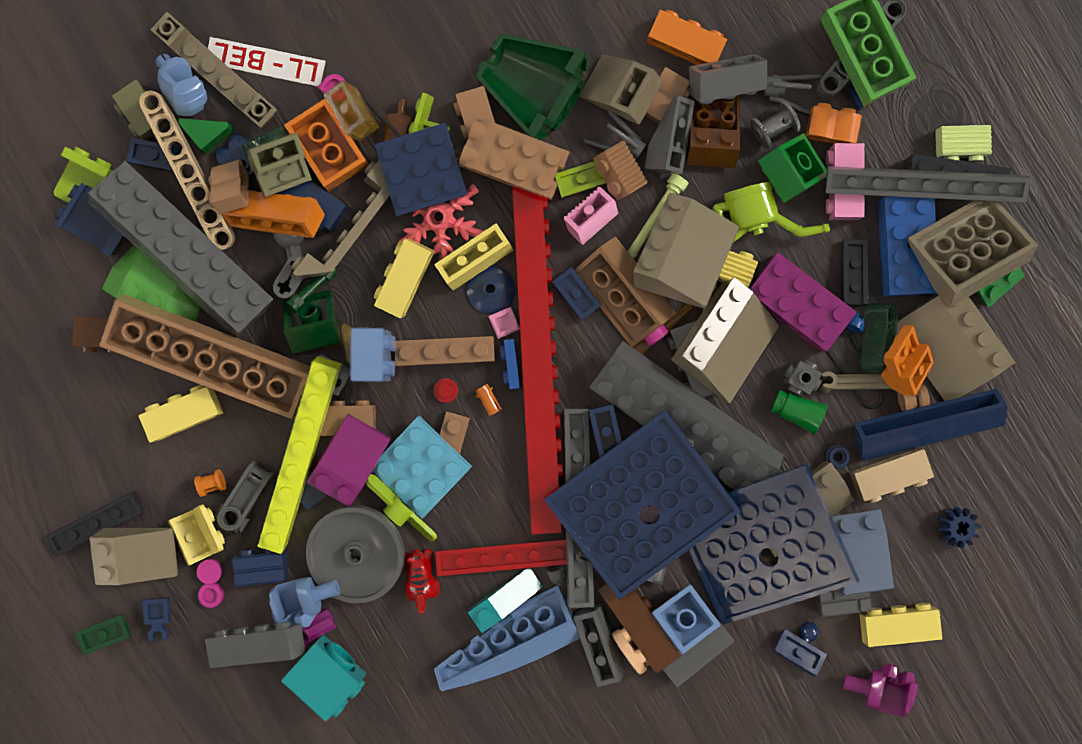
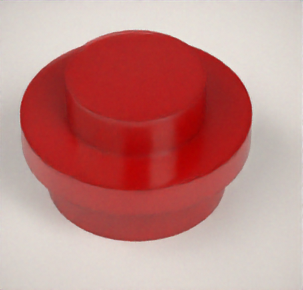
(445, 390)

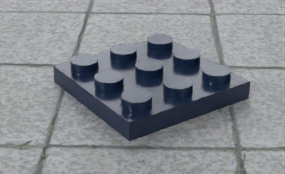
(421, 169)

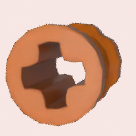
(210, 483)

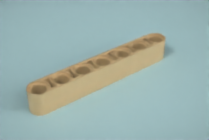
(178, 162)

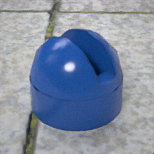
(856, 324)

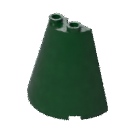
(534, 81)

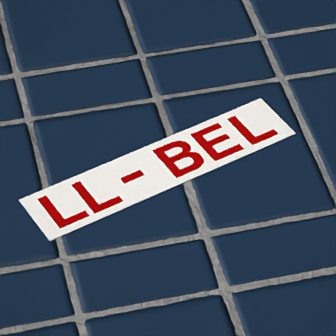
(268, 61)

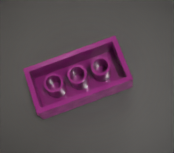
(801, 303)

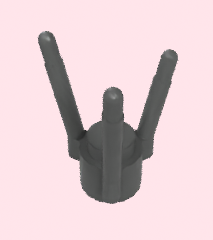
(777, 84)
(632, 140)

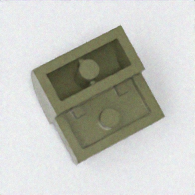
(279, 164)

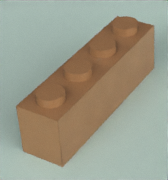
(444, 351)

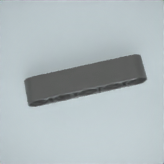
(836, 74)

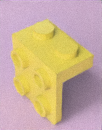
(197, 534)

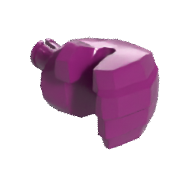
(886, 690)

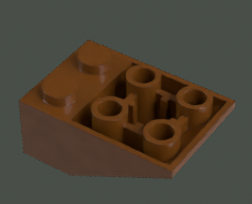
(714, 133)

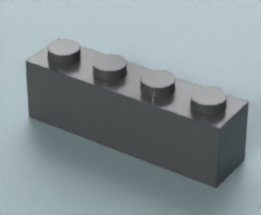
(255, 645)

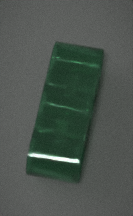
(878, 335)

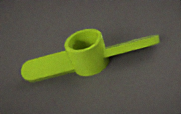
(397, 509)

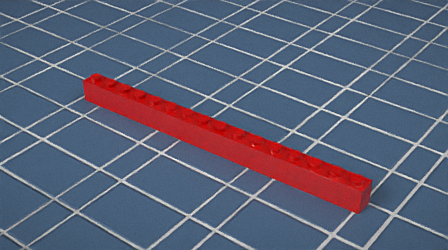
(536, 357)

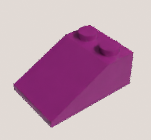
(348, 460)

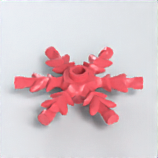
(439, 227)

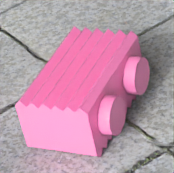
(591, 215)

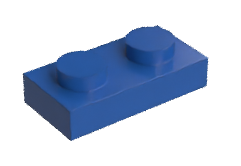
(511, 374)

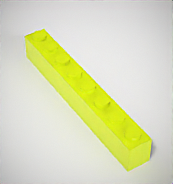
(299, 454)

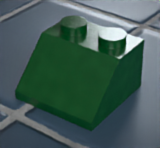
(313, 325)

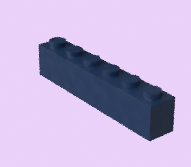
(930, 424)

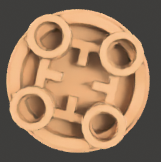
(634, 656)

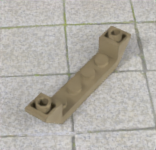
(214, 70)
(310, 266)

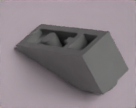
(670, 140)

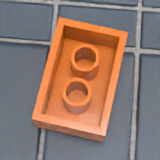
(326, 145)

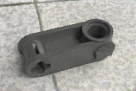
(244, 497)

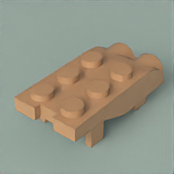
(513, 158)

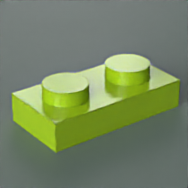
(579, 179)

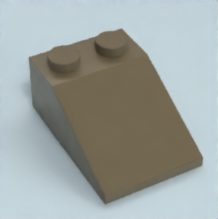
(133, 555)

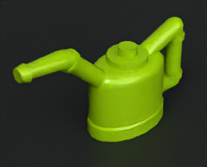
(755, 208)

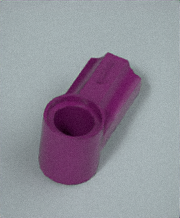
(320, 625)

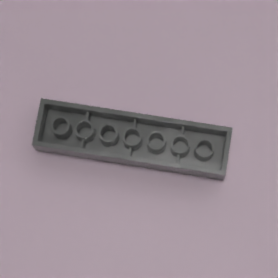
(179, 249)
(723, 444)

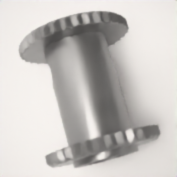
(774, 126)

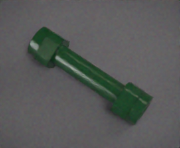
(297, 301)

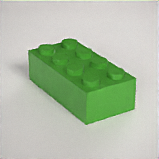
(867, 49)

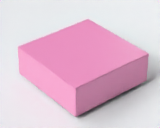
(504, 322)

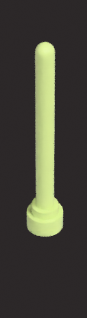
(675, 185)

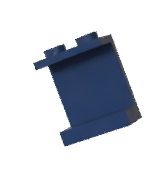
(86, 222)

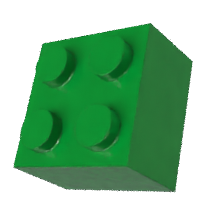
(793, 167)

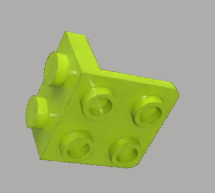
(80, 170)

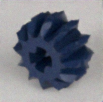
(967, 528)

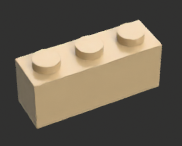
(891, 475)

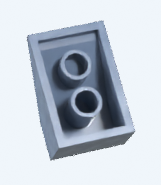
(868, 549)

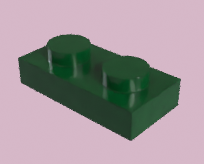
(103, 634)

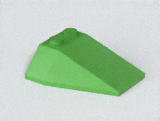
(143, 280)

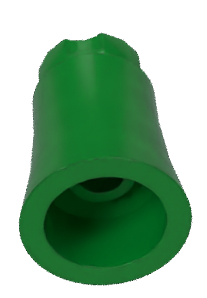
(799, 411)

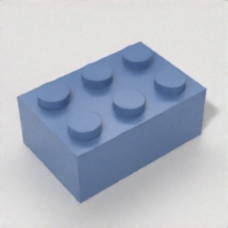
(372, 355)

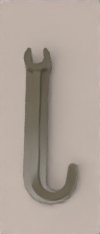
(851, 382)

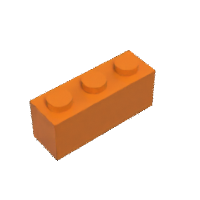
(685, 38)

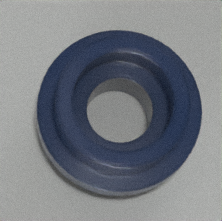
(845, 456)

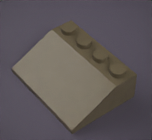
(971, 249)
(685, 251)
(726, 339)
(960, 343)

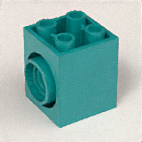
(325, 678)

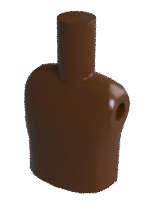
(398, 120)

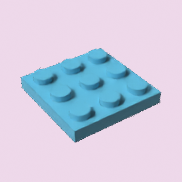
(420, 467)

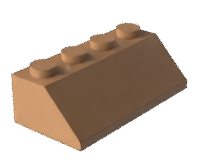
(611, 280)

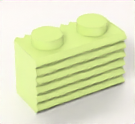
(964, 142)

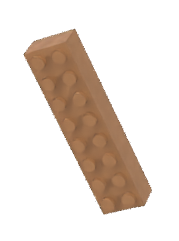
(205, 355)

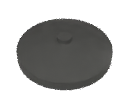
(356, 550)

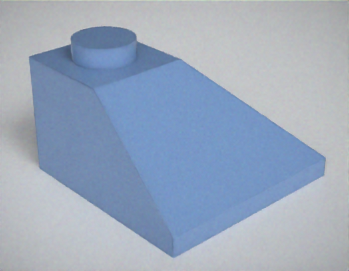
(686, 619)

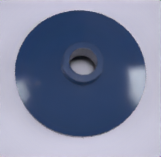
(491, 302)

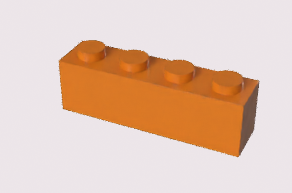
(278, 214)

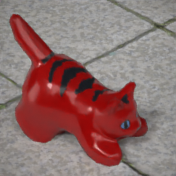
(420, 581)

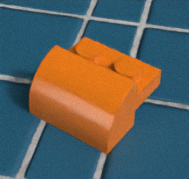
(907, 362)

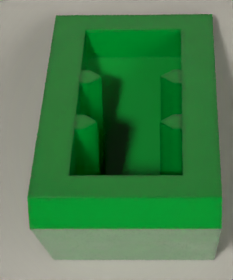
(206, 133)

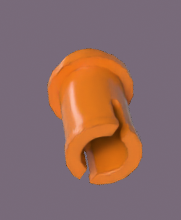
(488, 399)

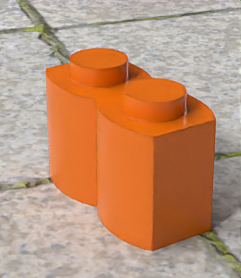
(833, 125)

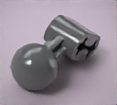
(292, 246)

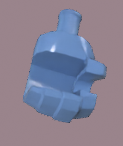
(179, 87)
(300, 600)

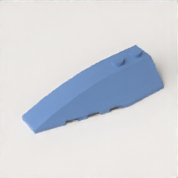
(520, 638)

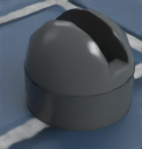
(557, 574)

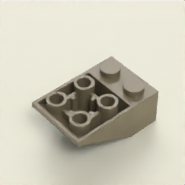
(622, 87)

